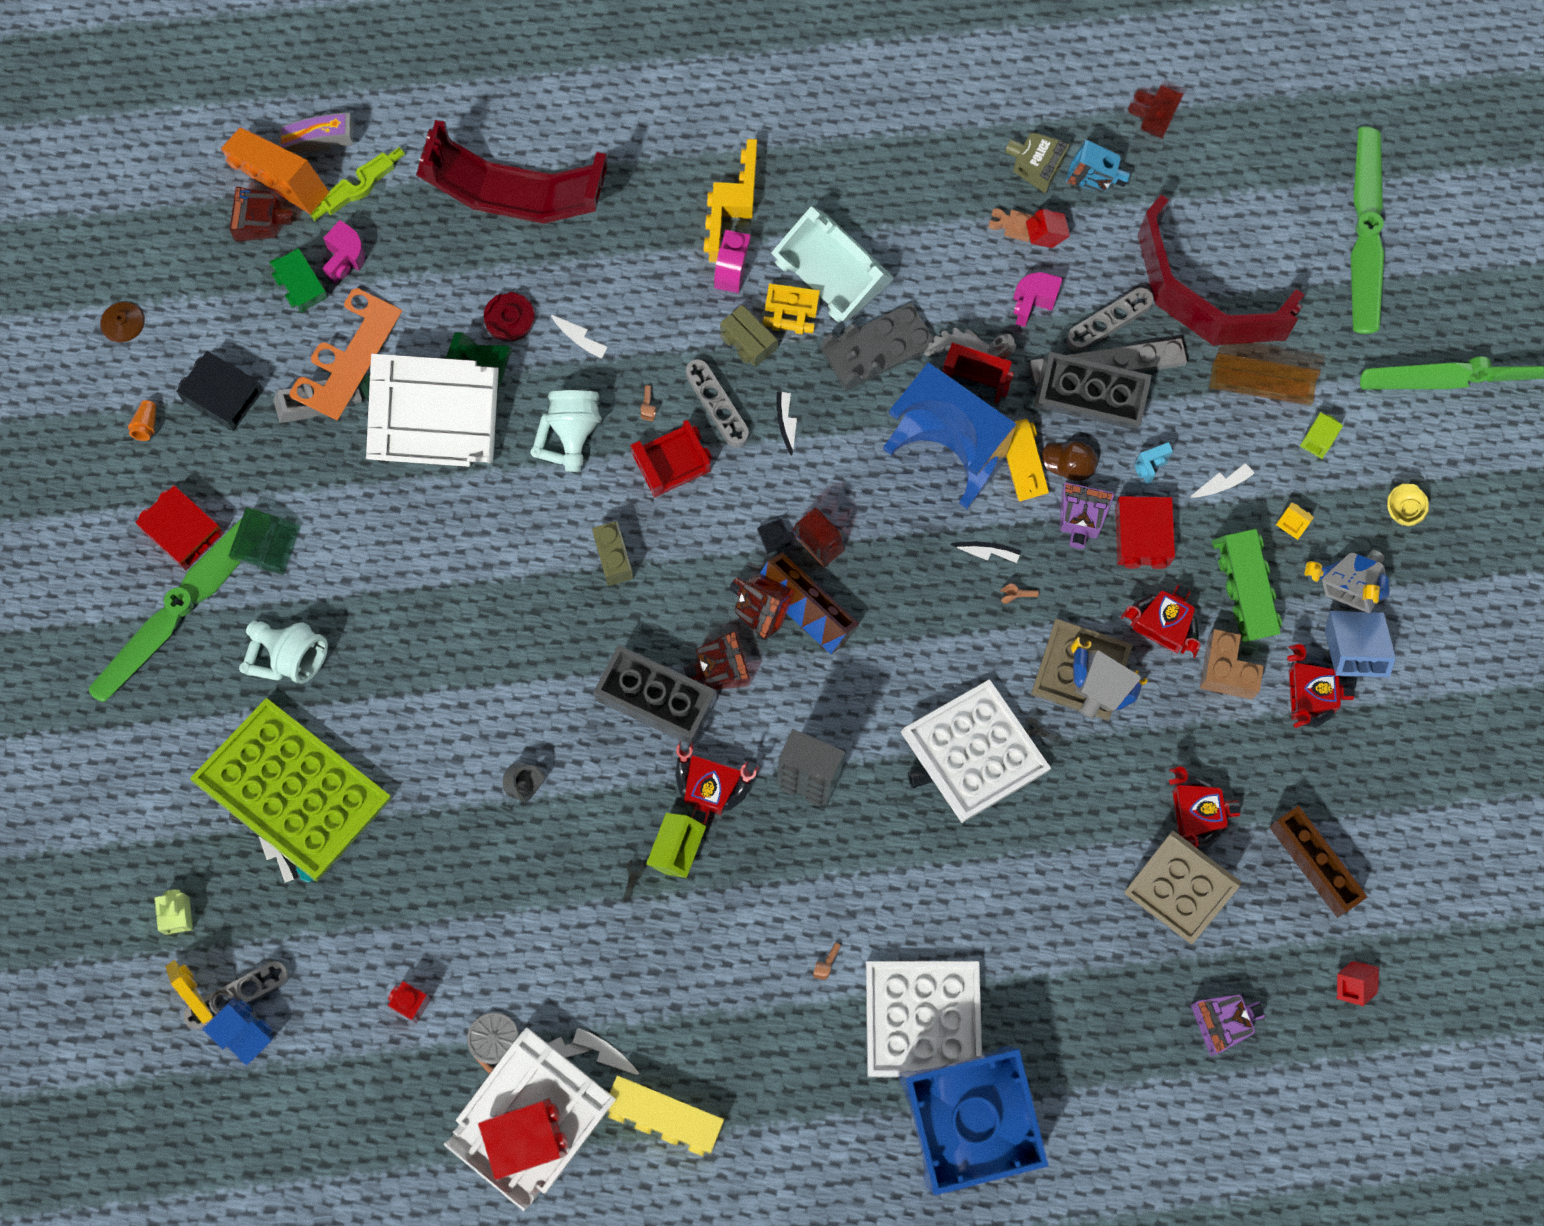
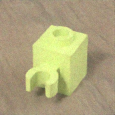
(173, 912)

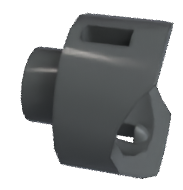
(522, 781)

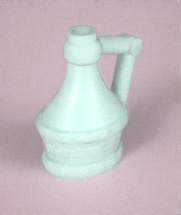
(573, 417)
(292, 652)

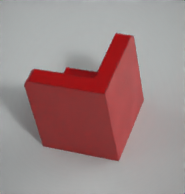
(1357, 983)

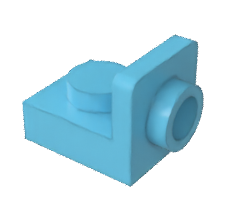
(1154, 457)

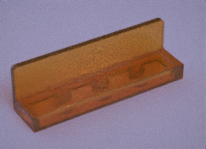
(1263, 378)

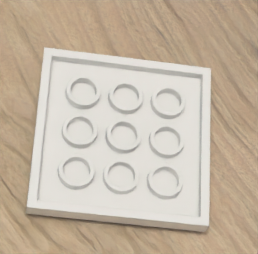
(975, 750)
(921, 1015)

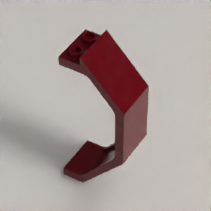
(506, 188)
(1195, 311)

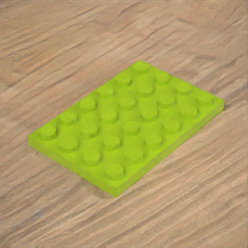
(291, 789)

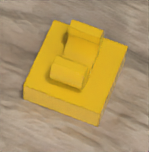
(1295, 521)

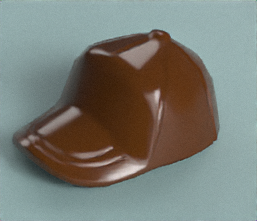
(1070, 460)

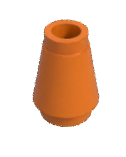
(143, 422)

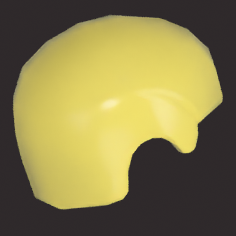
(1407, 504)

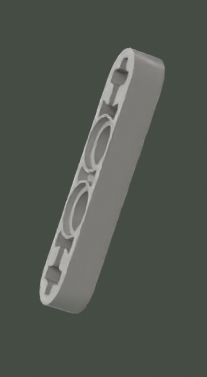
(1107, 317)
(717, 403)
(235, 990)

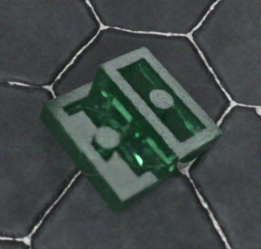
(264, 541)

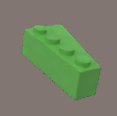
(1248, 584)

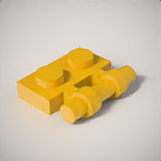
(791, 301)

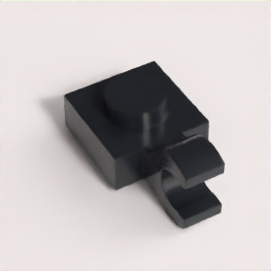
(775, 537)

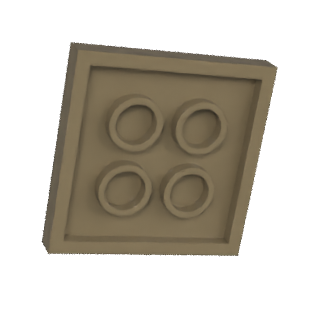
(1055, 674)
(1182, 887)

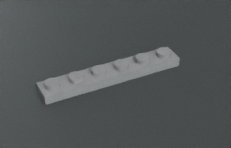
(1134, 358)

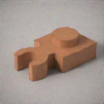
(1014, 224)

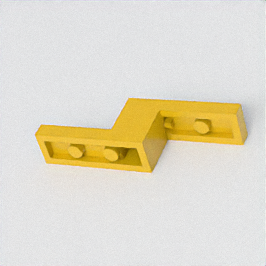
(731, 200)

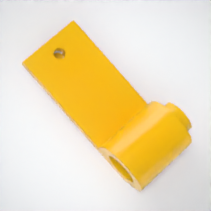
(1025, 462)

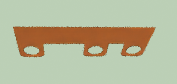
(352, 364)

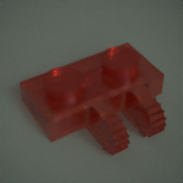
(1161, 109)

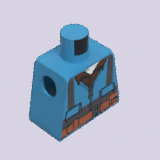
(1096, 168)

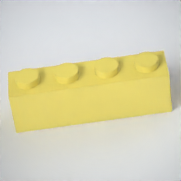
(664, 1115)

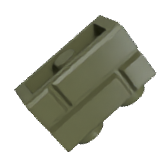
(748, 336)
(612, 553)

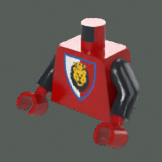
(1166, 620)
(1314, 689)
(710, 784)
(1200, 808)

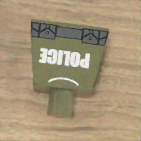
(1038, 159)

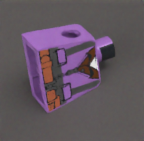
(1083, 512)
(1226, 1021)

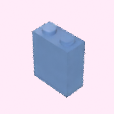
(1359, 644)

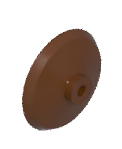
(122, 321)

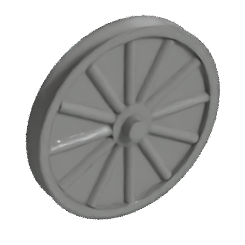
(491, 1037)

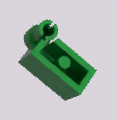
(298, 279)

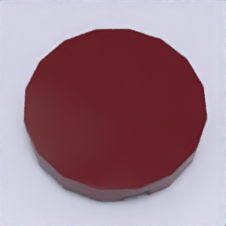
(504, 322)

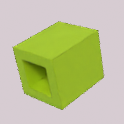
(1321, 435)

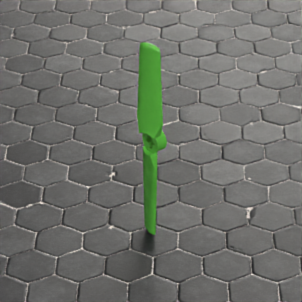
(1368, 253)
(1445, 375)
(198, 584)

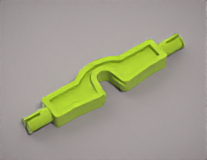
(367, 174)

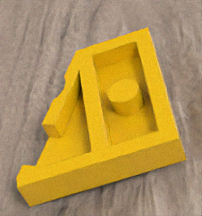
(183, 982)

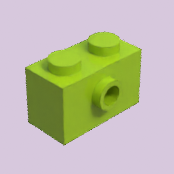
(676, 845)

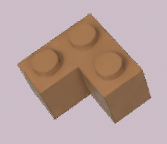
(1224, 672)

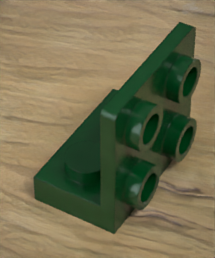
(486, 355)

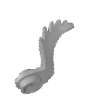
(1001, 347)

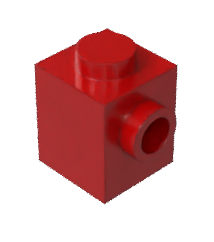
(1047, 228)
(408, 1001)

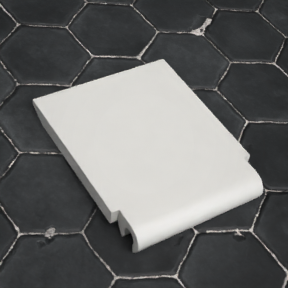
(431, 410)
(522, 1077)

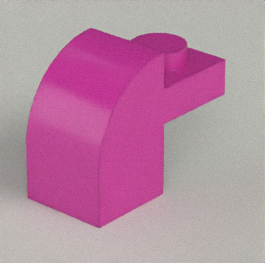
(347, 252)
(731, 261)
(1035, 290)

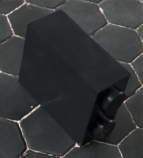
(219, 390)

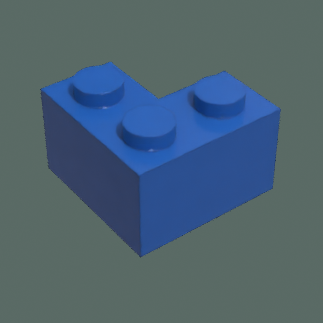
(239, 1030)

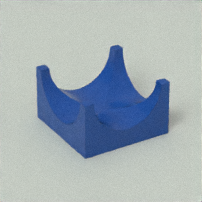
(955, 417)
(974, 1120)

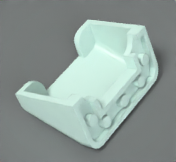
(832, 263)

